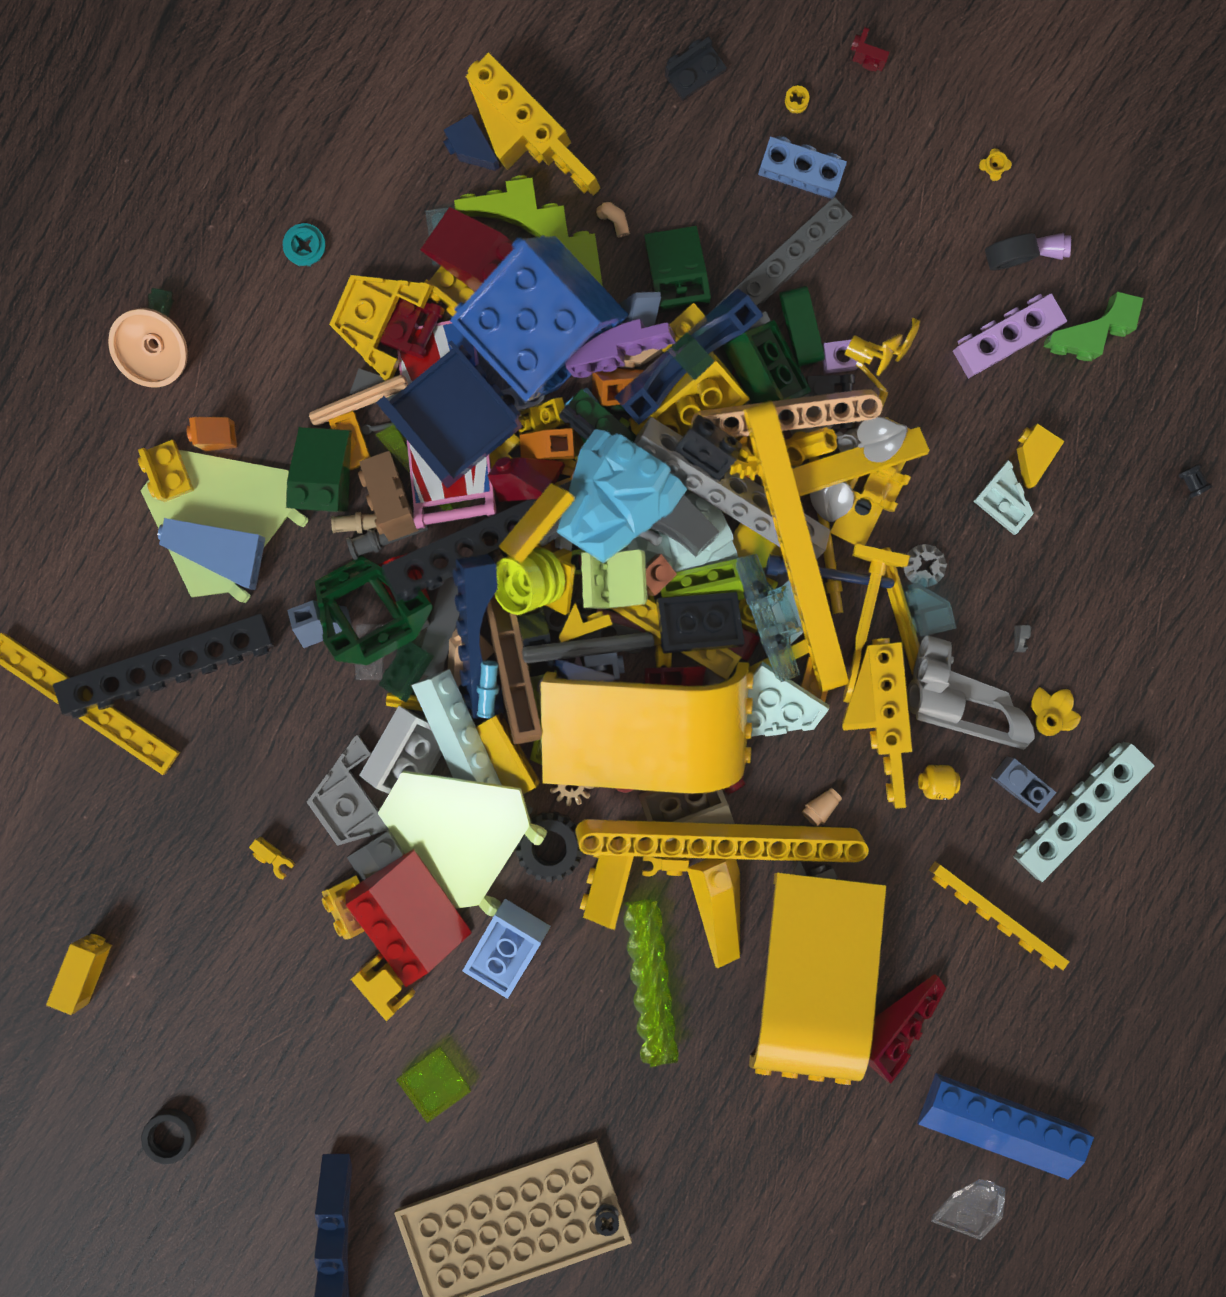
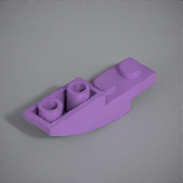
(608, 349)

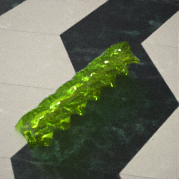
(651, 977)

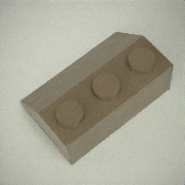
(686, 807)

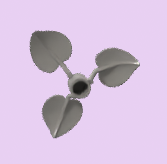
(880, 442)

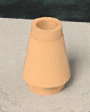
(820, 808)

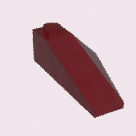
(900, 1025)

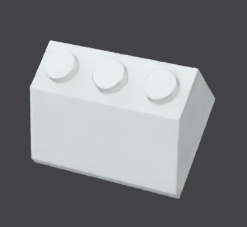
(404, 746)

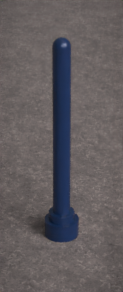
(776, 566)

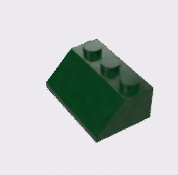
(766, 365)

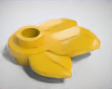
(1055, 707)

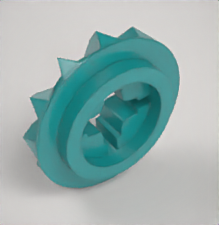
(303, 232)

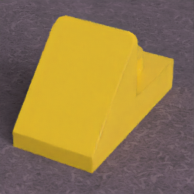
(575, 627)

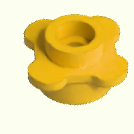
(998, 157)

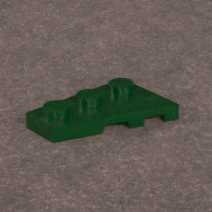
(598, 416)

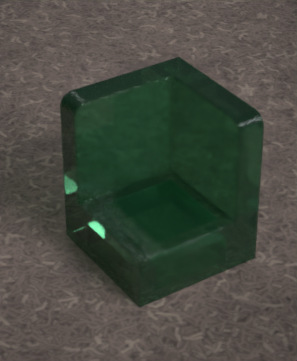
(690, 356)

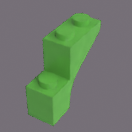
(1089, 338)

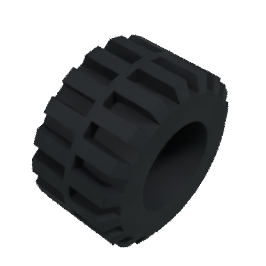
(551, 869)

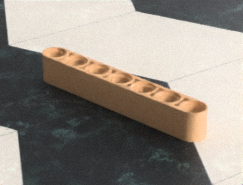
(799, 407)

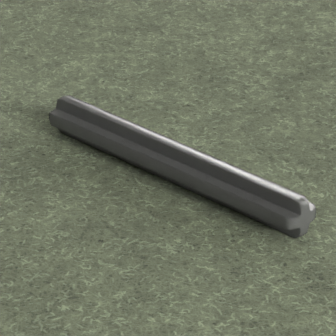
(587, 647)

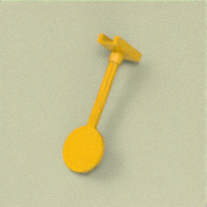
(879, 561)

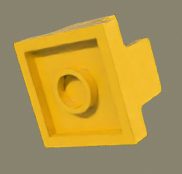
(381, 987)

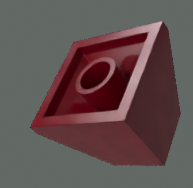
(523, 477)

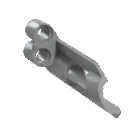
(941, 696)

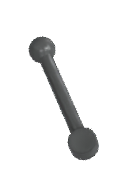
(367, 429)

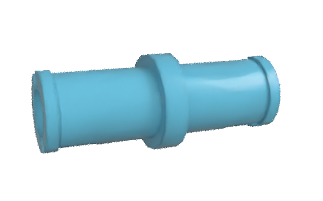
(487, 689)

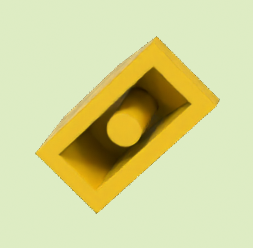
(1036, 453)

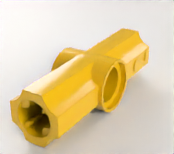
(810, 444)

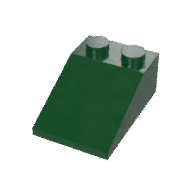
(320, 470)

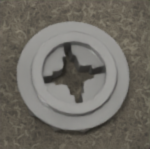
(937, 567)

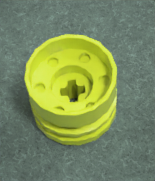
(529, 583)

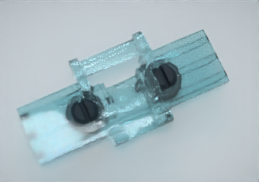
(774, 635)

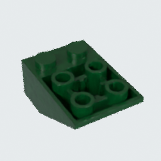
(677, 268)

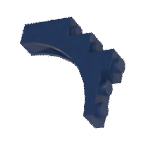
(332, 1224)

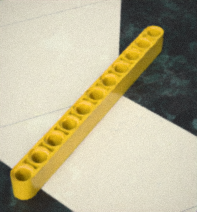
(796, 545)
(712, 834)

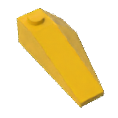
(718, 899)

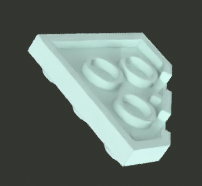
(782, 705)

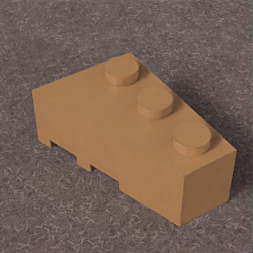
(387, 496)

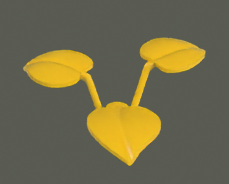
(865, 351)

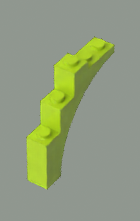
(520, 209)

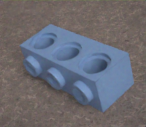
(790, 174)

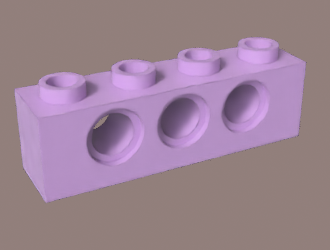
(1048, 319)

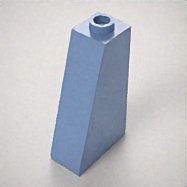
(221, 550)

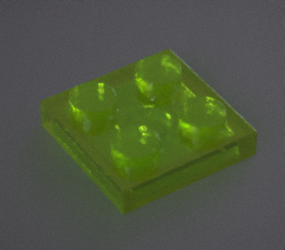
(433, 1084)

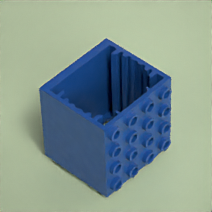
(536, 315)

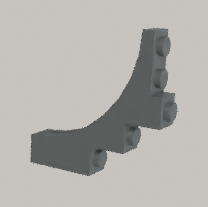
(683, 525)

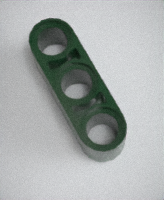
(802, 326)

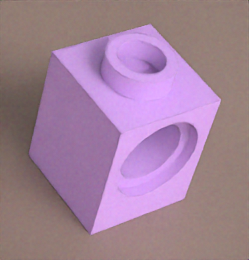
(831, 363)

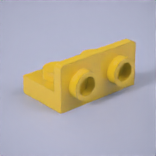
(448, 290)
(165, 471)
(334, 902)

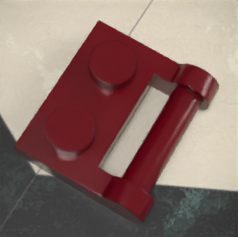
(404, 325)

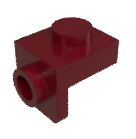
(868, 55)

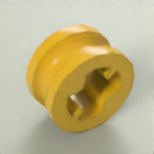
(793, 106)
(662, 659)

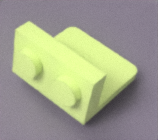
(614, 582)

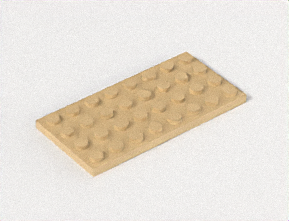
(511, 1225)

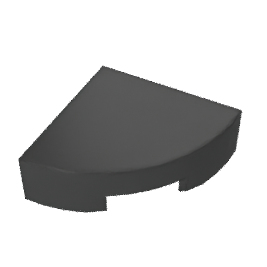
(1021, 633)

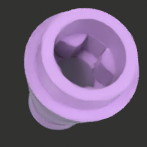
(1055, 246)

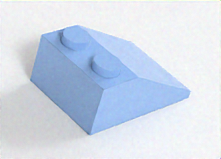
(506, 948)

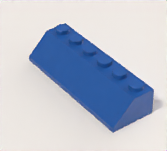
(1005, 1127)

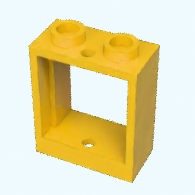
(79, 974)

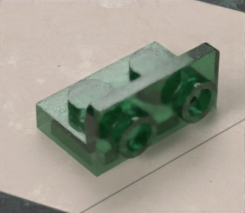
(405, 670)

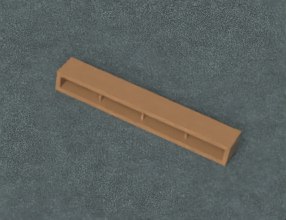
(512, 669)

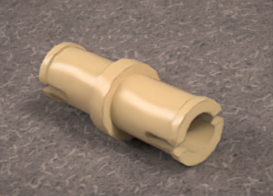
(353, 523)

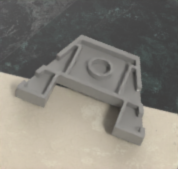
(343, 803)

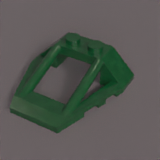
(346, 645)

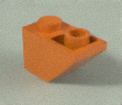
(212, 433)
(548, 444)

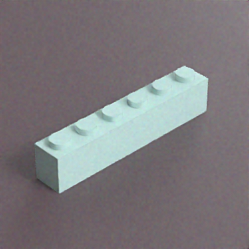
(454, 729)

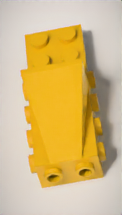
(521, 124)
(869, 710)

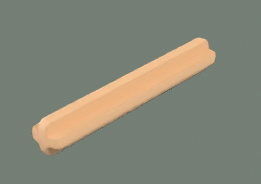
(358, 400)

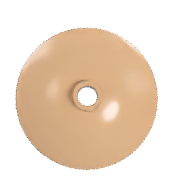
(138, 356)

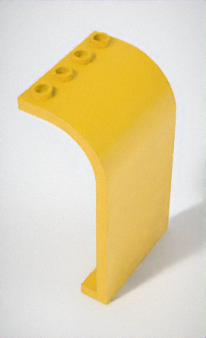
(646, 734)
(820, 979)

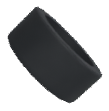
(1012, 251)
(151, 1148)

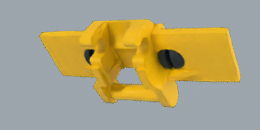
(877, 494)

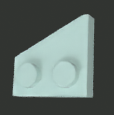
(1005, 500)

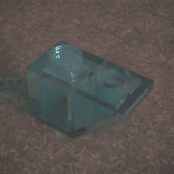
(931, 611)

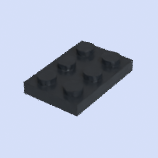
(700, 622)

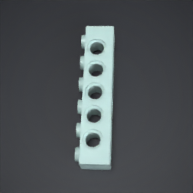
(1135, 768)

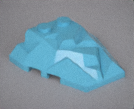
(616, 495)

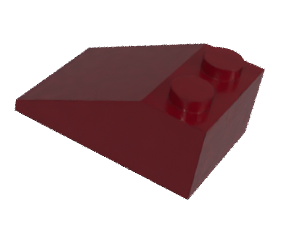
(466, 248)

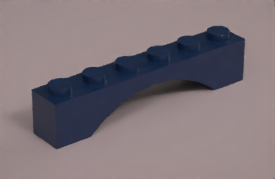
(721, 325)
(476, 586)

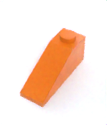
(608, 384)

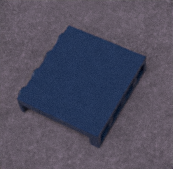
(452, 415)

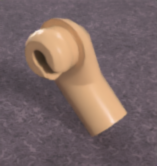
(616, 215)

